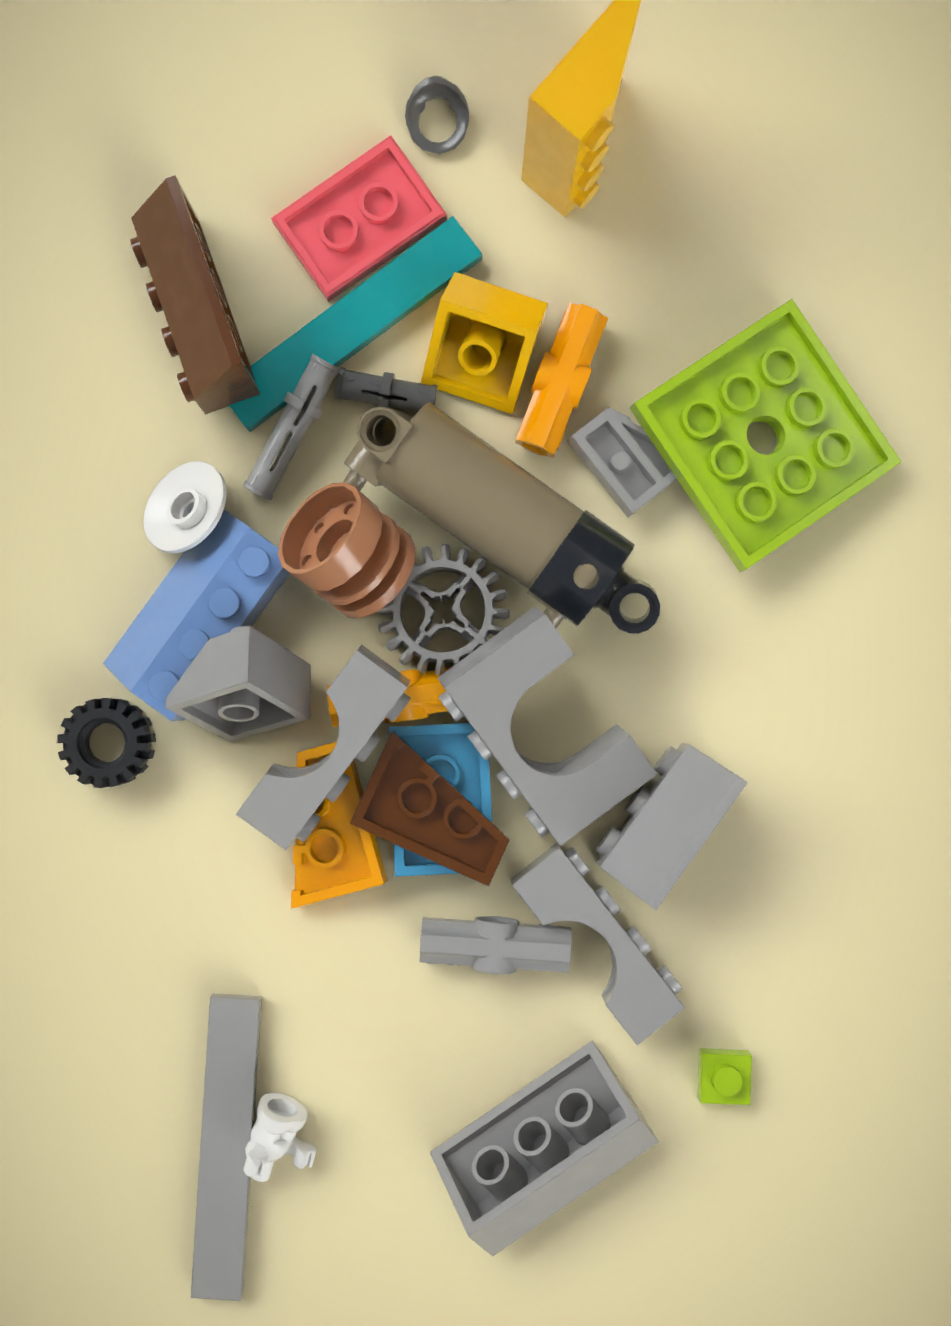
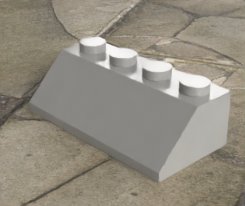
(541, 1149)

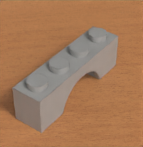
(288, 796)
(636, 991)

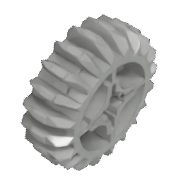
(468, 578)

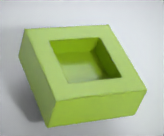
(724, 1076)

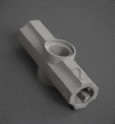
(495, 944)

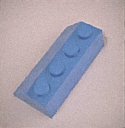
(204, 595)

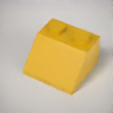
(483, 342)

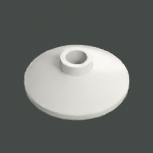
(185, 507)

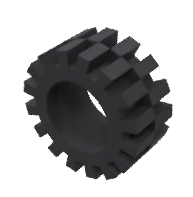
(77, 747)

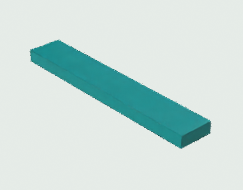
(360, 317)

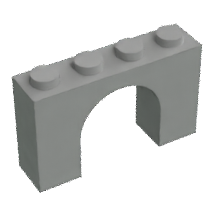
(561, 793)

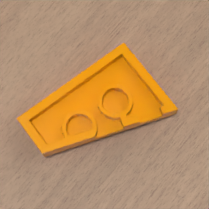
(336, 854)

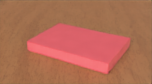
(359, 218)

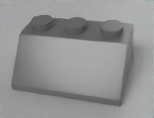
(668, 822)

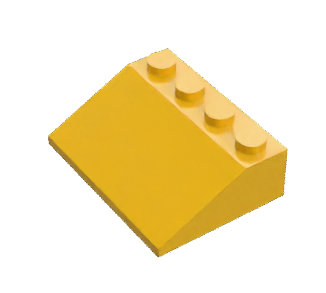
(575, 110)

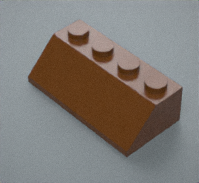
(192, 300)

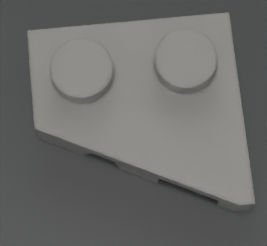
(622, 459)

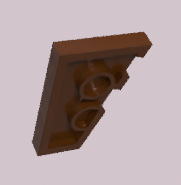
(427, 815)

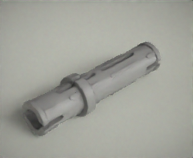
(317, 374)

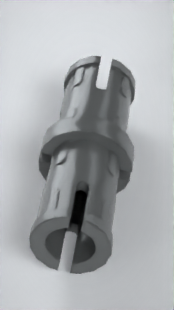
(383, 390)

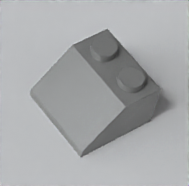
(243, 686)

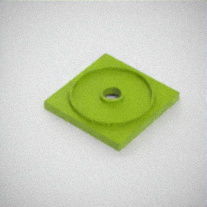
(823, 432)

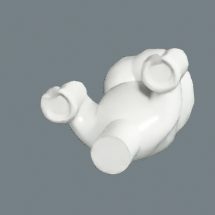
(274, 1136)

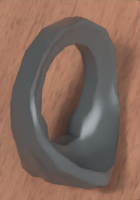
(430, 89)

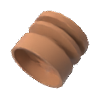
(347, 550)

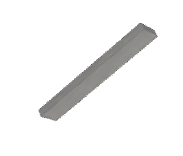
(225, 1132)

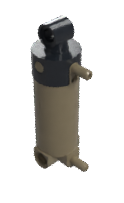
(501, 513)

